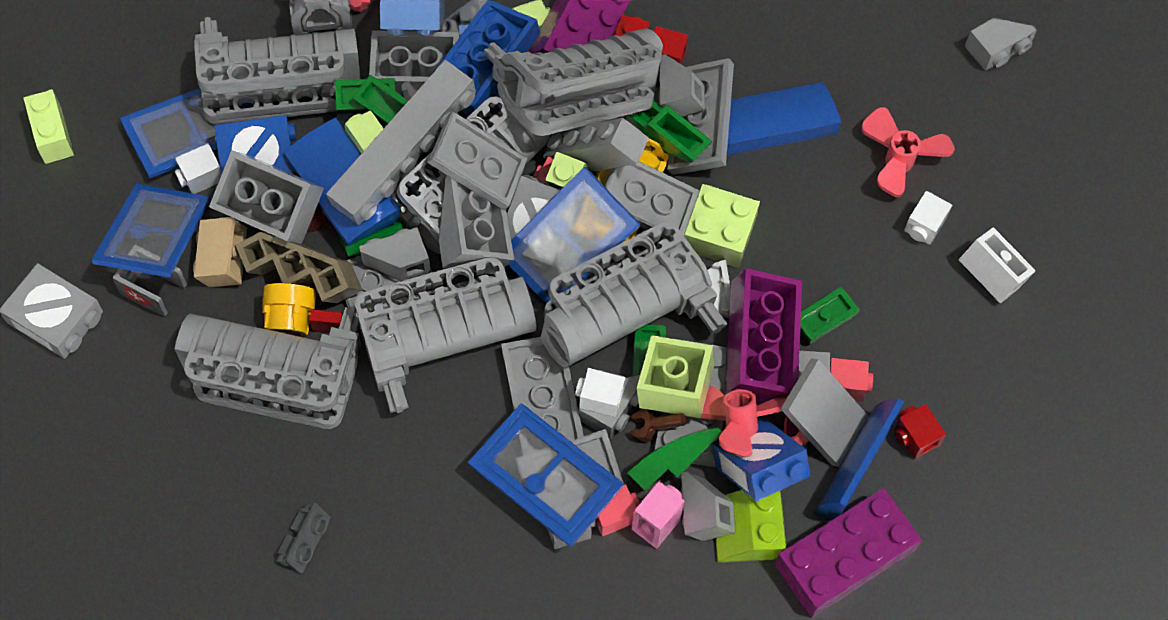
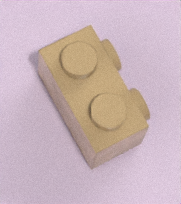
(216, 254)

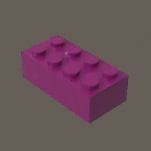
(578, 23)
(763, 334)
(847, 552)

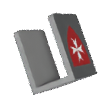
(141, 296)

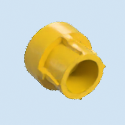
(288, 308)

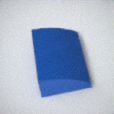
(496, 24)
(781, 118)
(323, 159)
(858, 459)

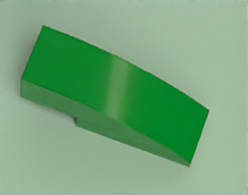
(381, 101)
(671, 131)
(673, 456)

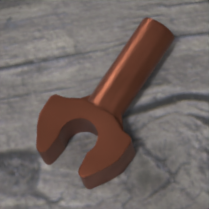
(654, 423)

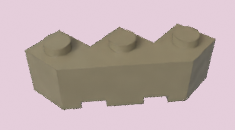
(300, 266)

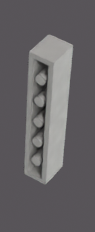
(401, 143)

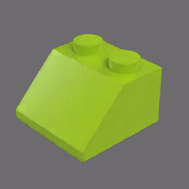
(757, 529)

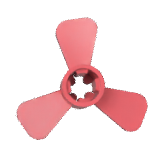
(883, 129)
(741, 415)

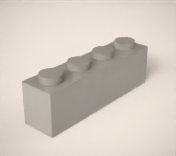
(600, 144)

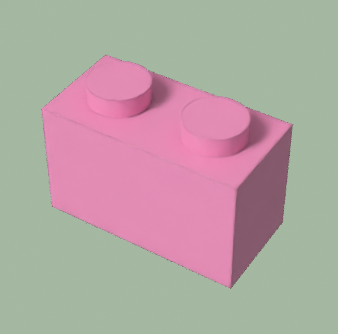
(658, 514)

